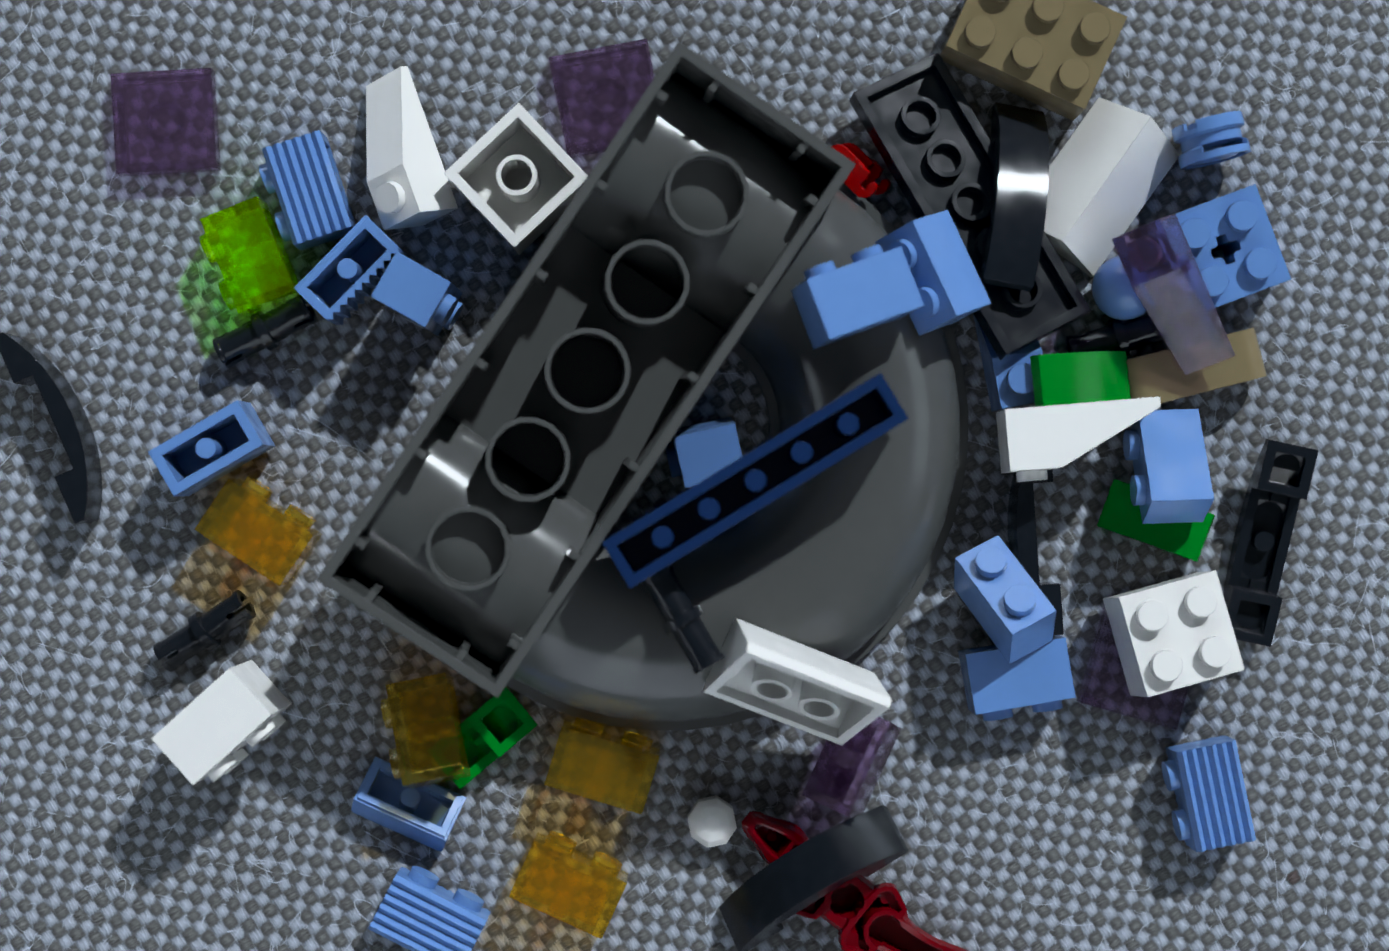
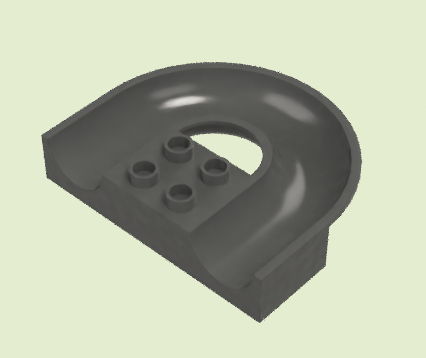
(584, 375)

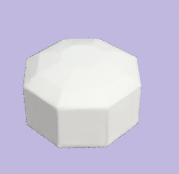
(711, 821)

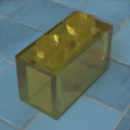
(259, 530)
(425, 731)
(603, 765)
(570, 883)

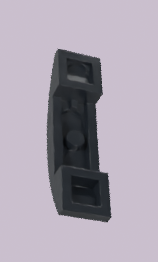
(1018, 197)
(83, 483)
(1263, 539)
(1023, 540)
(809, 873)

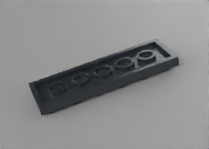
(948, 164)

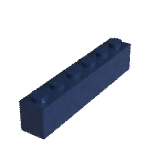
(755, 480)

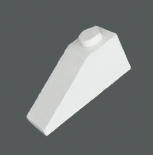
(402, 156)
(1055, 435)

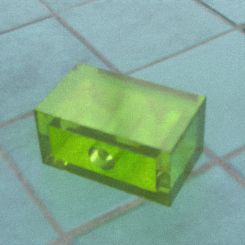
(249, 256)

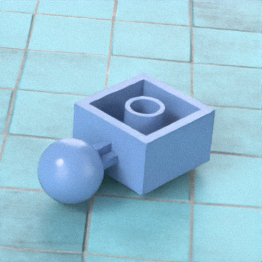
(1236, 225)

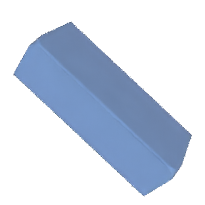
(418, 813)

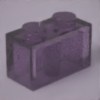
(850, 771)

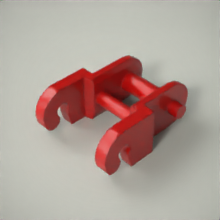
(863, 173)

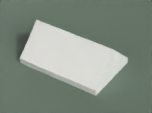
(1103, 181)
(795, 684)

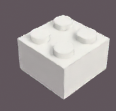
(517, 178)
(1173, 634)
(221, 721)

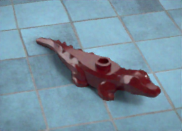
(863, 913)

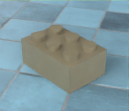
(1036, 48)

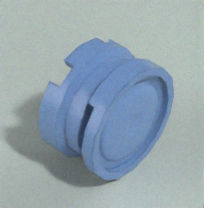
(1211, 133)

